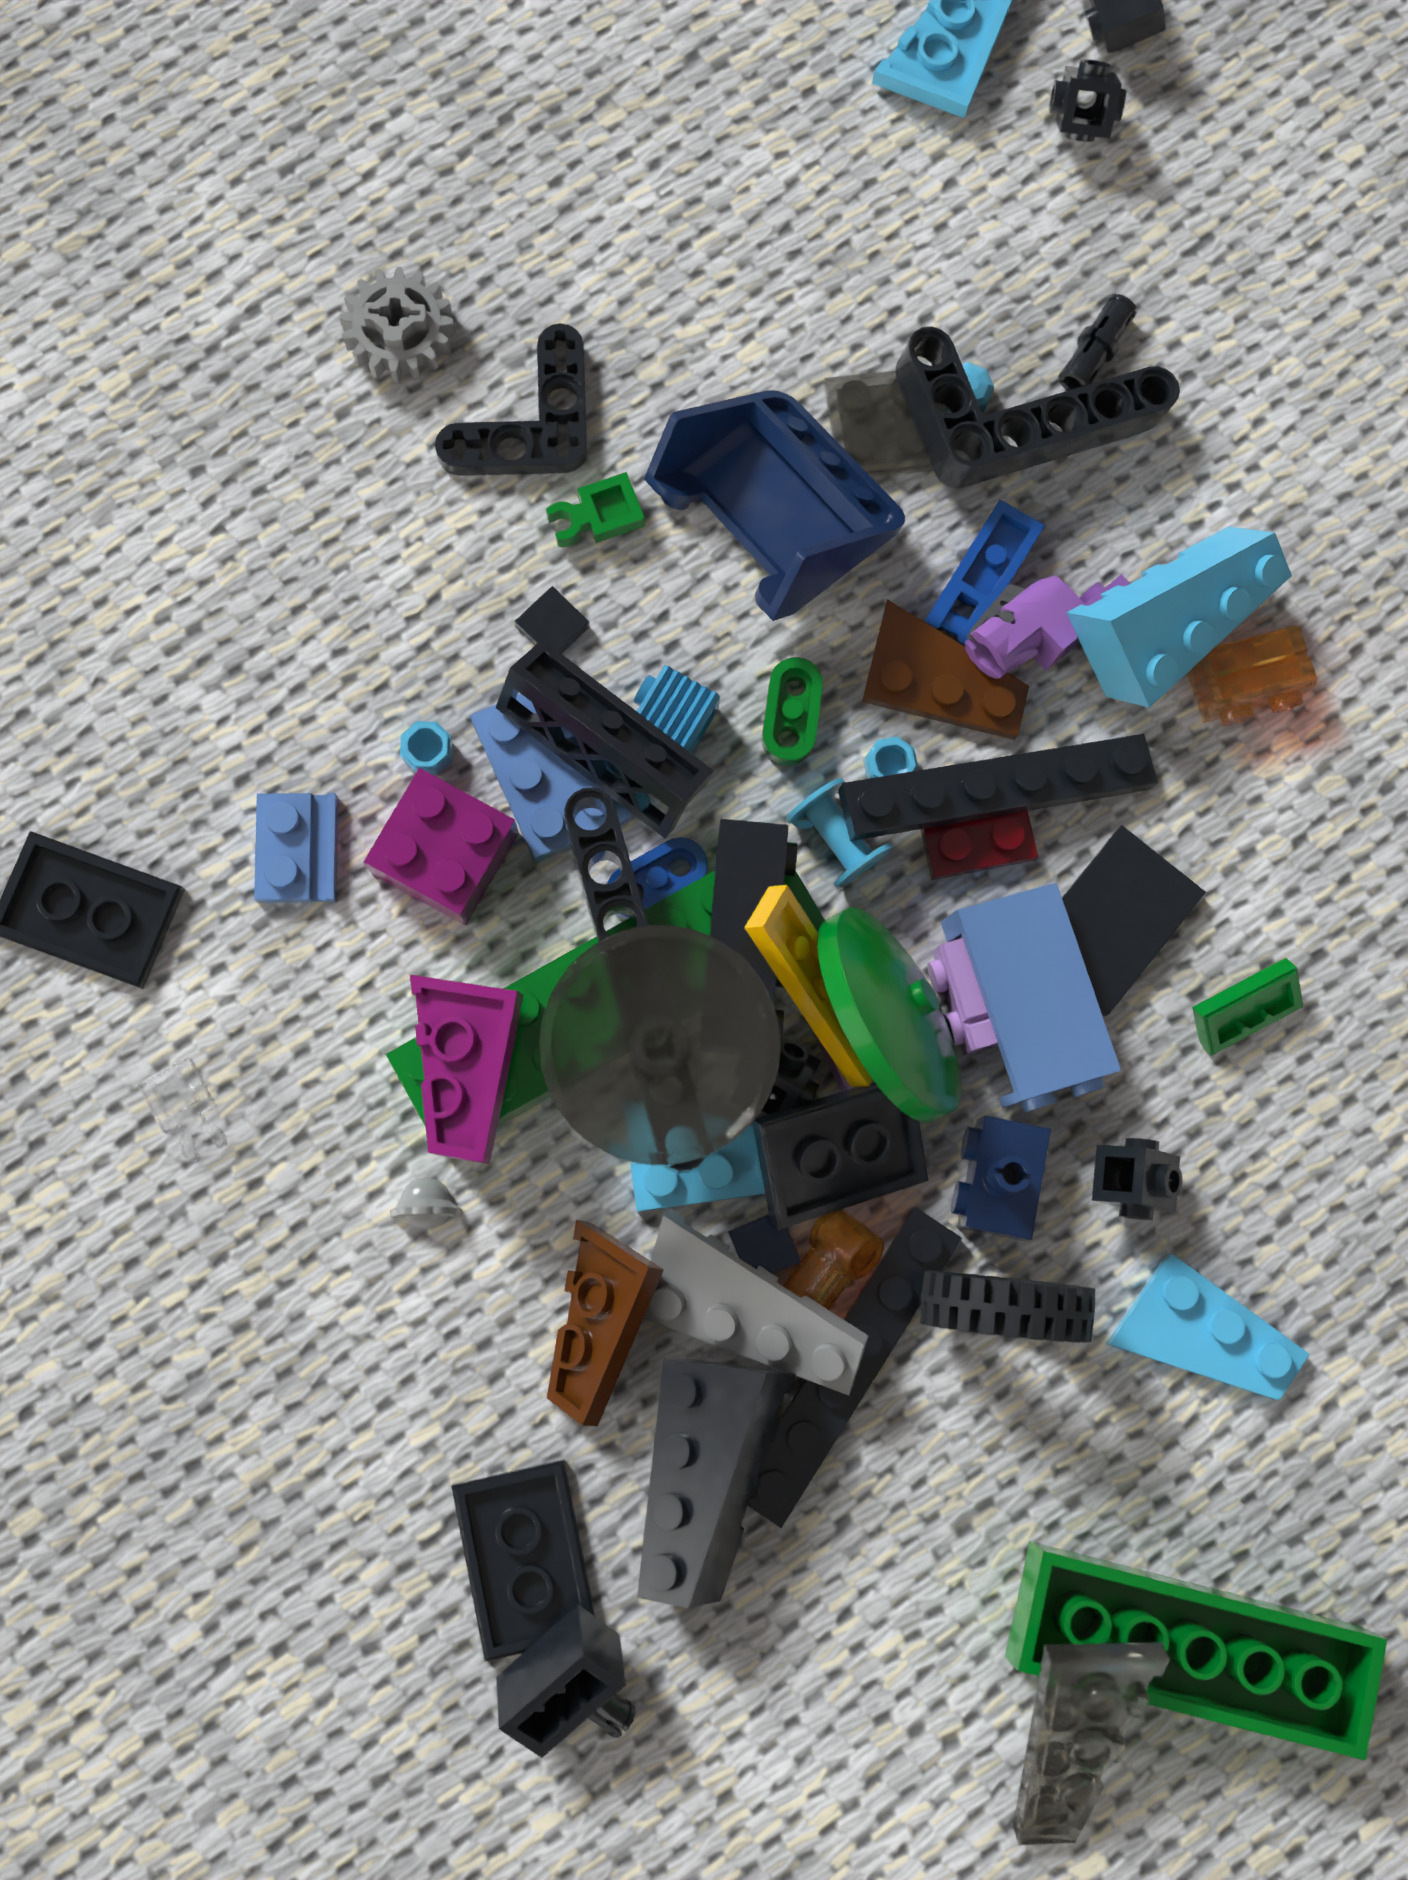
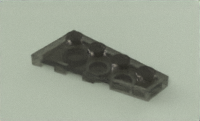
(1077, 1731)

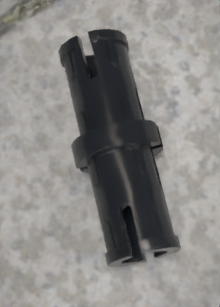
(1098, 342)

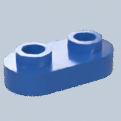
(654, 873)

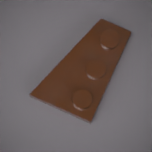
(933, 678)
(603, 1319)

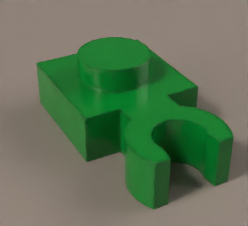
(604, 508)

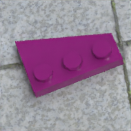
(466, 1061)

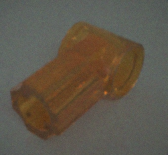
(839, 1252)

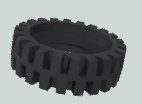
(1008, 1307)

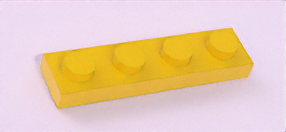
(790, 948)

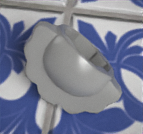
(425, 1204)

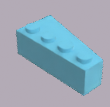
(1177, 613)

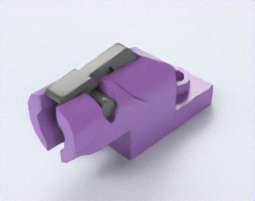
(1029, 625)

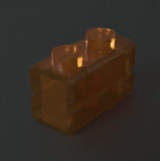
(1253, 675)

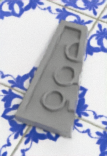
(747, 1311)

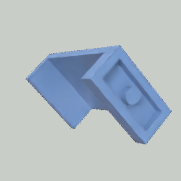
(1036, 995)

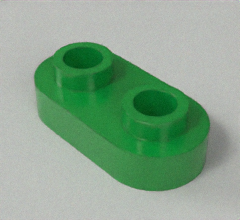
(791, 712)

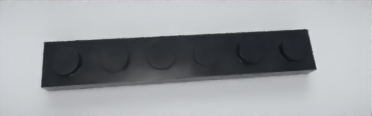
(996, 786)
(820, 1413)

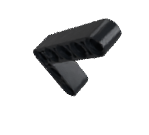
(1025, 424)

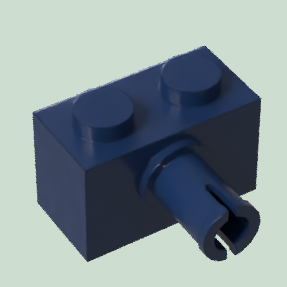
(1001, 1177)

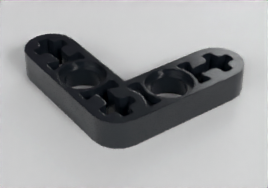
(536, 435)

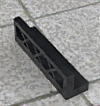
(605, 731)

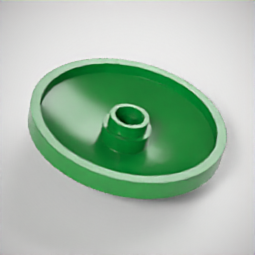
(889, 1015)

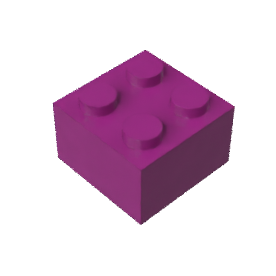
(442, 846)

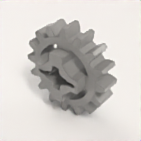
(419, 331)

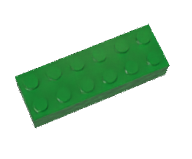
(1227, 1652)

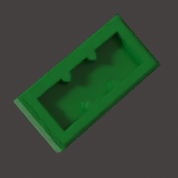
(1248, 1006)

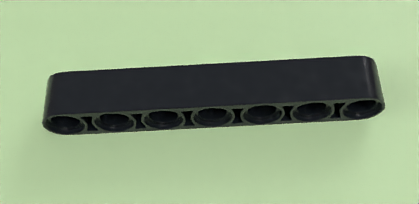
(613, 898)

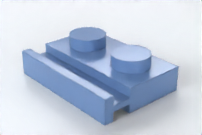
(296, 848)

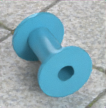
(829, 821)

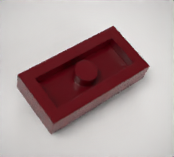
(979, 845)

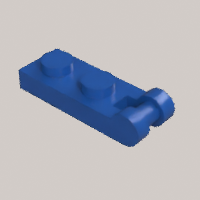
(985, 569)

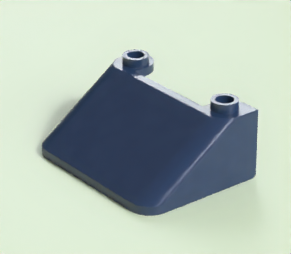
(778, 490)

